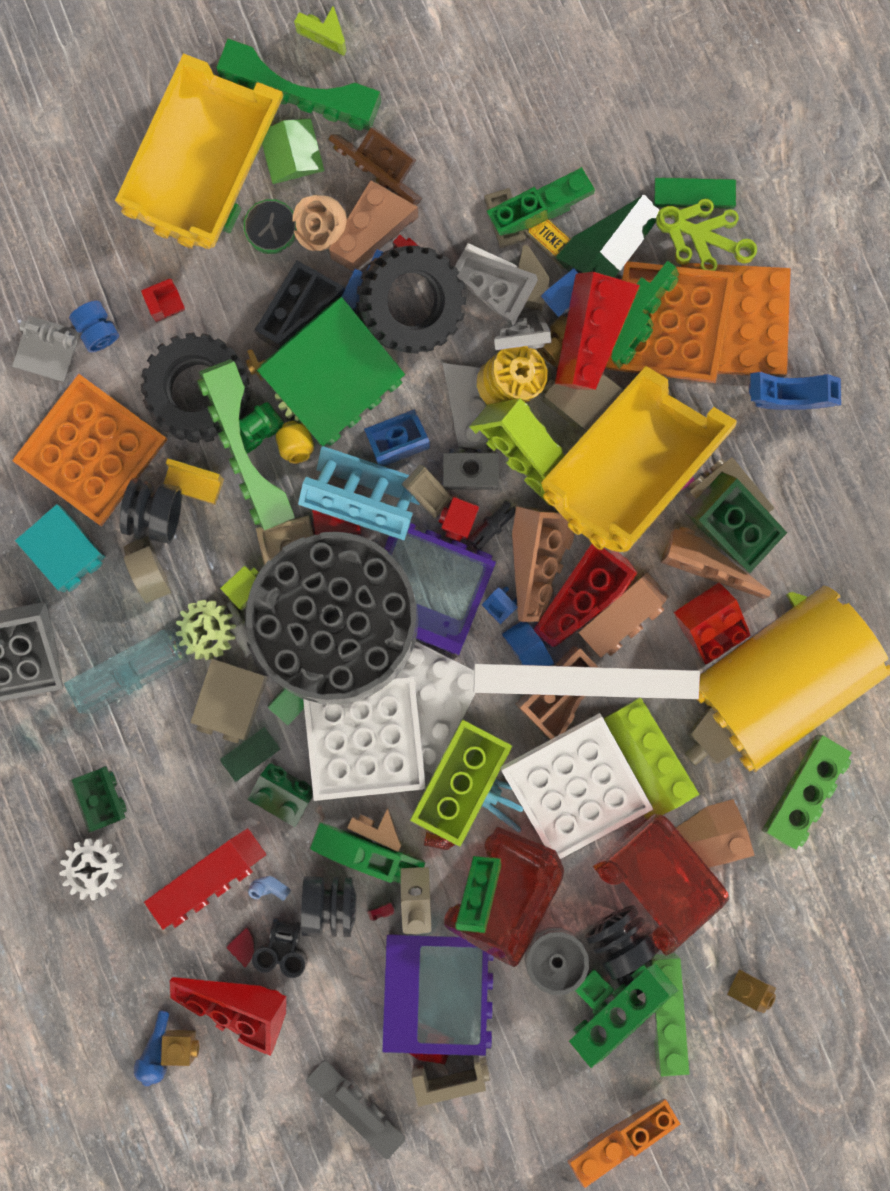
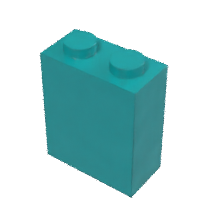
(61, 549)

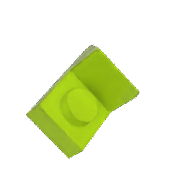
(326, 34)

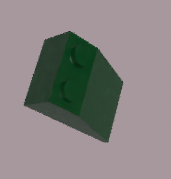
(736, 521)

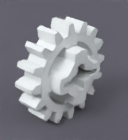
(91, 880)

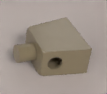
(709, 740)
(415, 909)

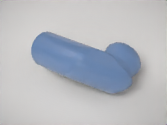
(268, 885)

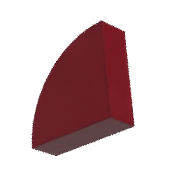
(383, 910)
(243, 947)

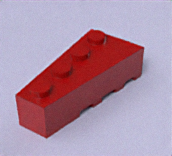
(592, 328)
(204, 879)

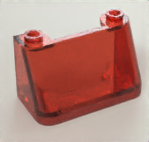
(665, 879)
(522, 896)

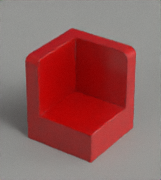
(163, 300)

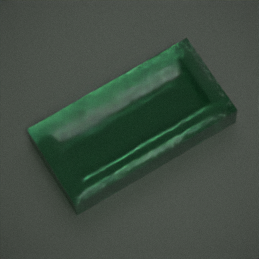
(250, 754)

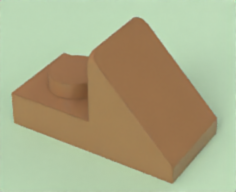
(384, 834)

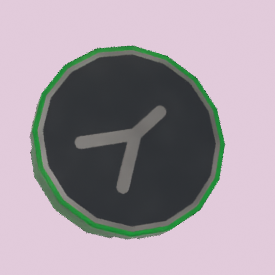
(270, 226)

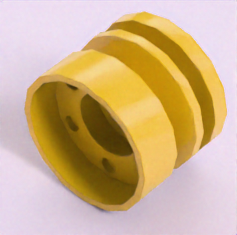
(498, 376)

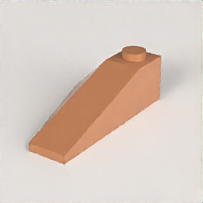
(538, 548)
(699, 558)
(718, 834)

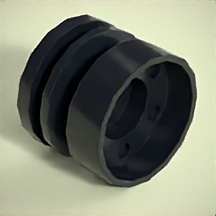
(145, 509)
(327, 906)
(619, 935)

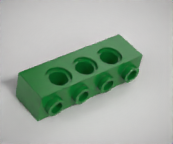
(657, 990)

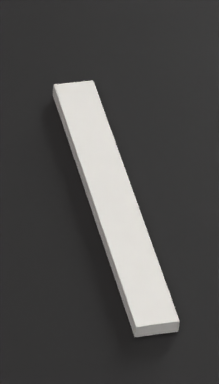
(586, 681)

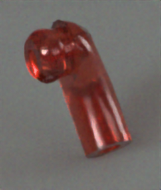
(435, 841)

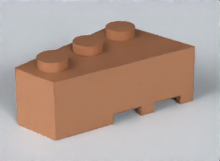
(371, 225)
(625, 616)
(555, 712)

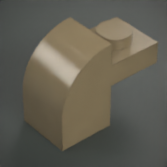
(146, 570)

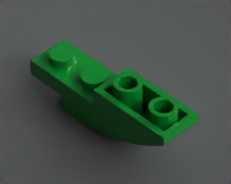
(541, 204)
(638, 324)
(362, 853)

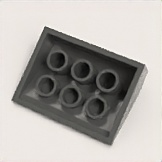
(28, 652)

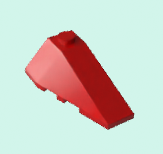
(590, 588)
(244, 1009)

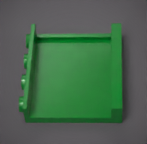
(331, 372)

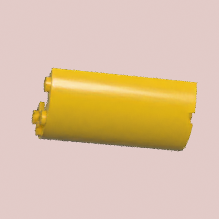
(197, 154)
(633, 462)
(793, 676)

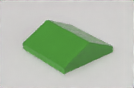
(292, 150)

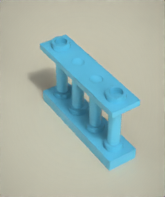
(355, 507)

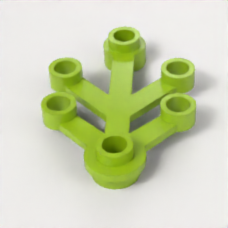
(702, 233)

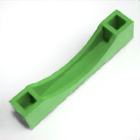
(225, 393)

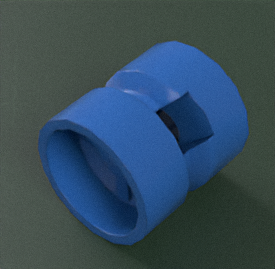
(92, 323)

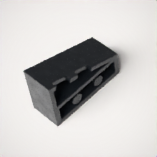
(296, 303)

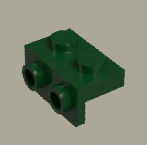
(281, 794)
(98, 799)

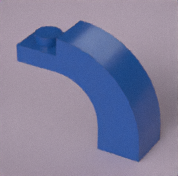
(794, 393)

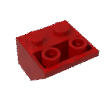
(713, 623)

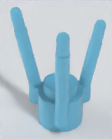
(494, 796)

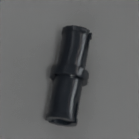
(492, 525)

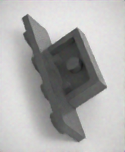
(351, 1104)

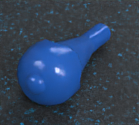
(149, 1068)

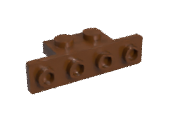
(382, 159)

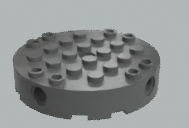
(341, 658)

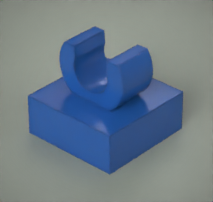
(500, 605)

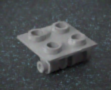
(45, 348)

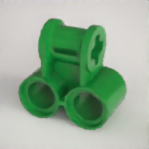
(259, 425)

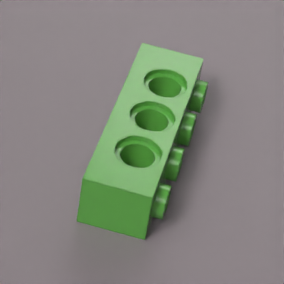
(792, 799)

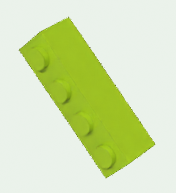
(650, 757)
(460, 783)

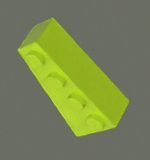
(521, 439)

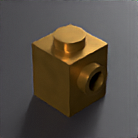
(179, 1048)

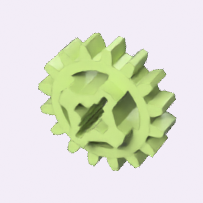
(215, 626)

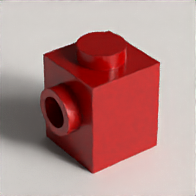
(458, 519)

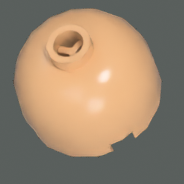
(319, 222)

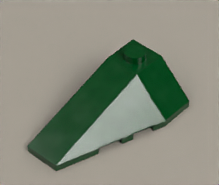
(610, 241)

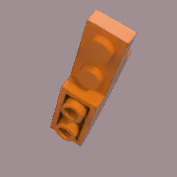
(623, 1140)

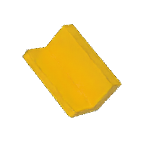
(194, 481)

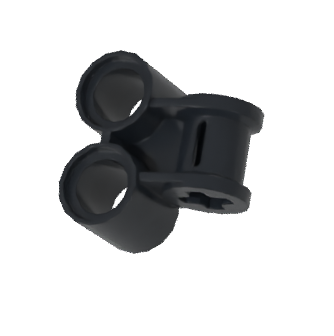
(282, 945)

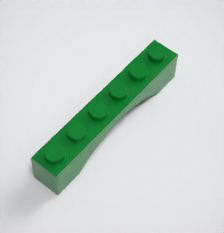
(349, 103)

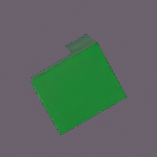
(594, 989)

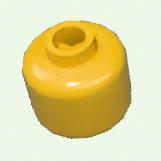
(294, 442)

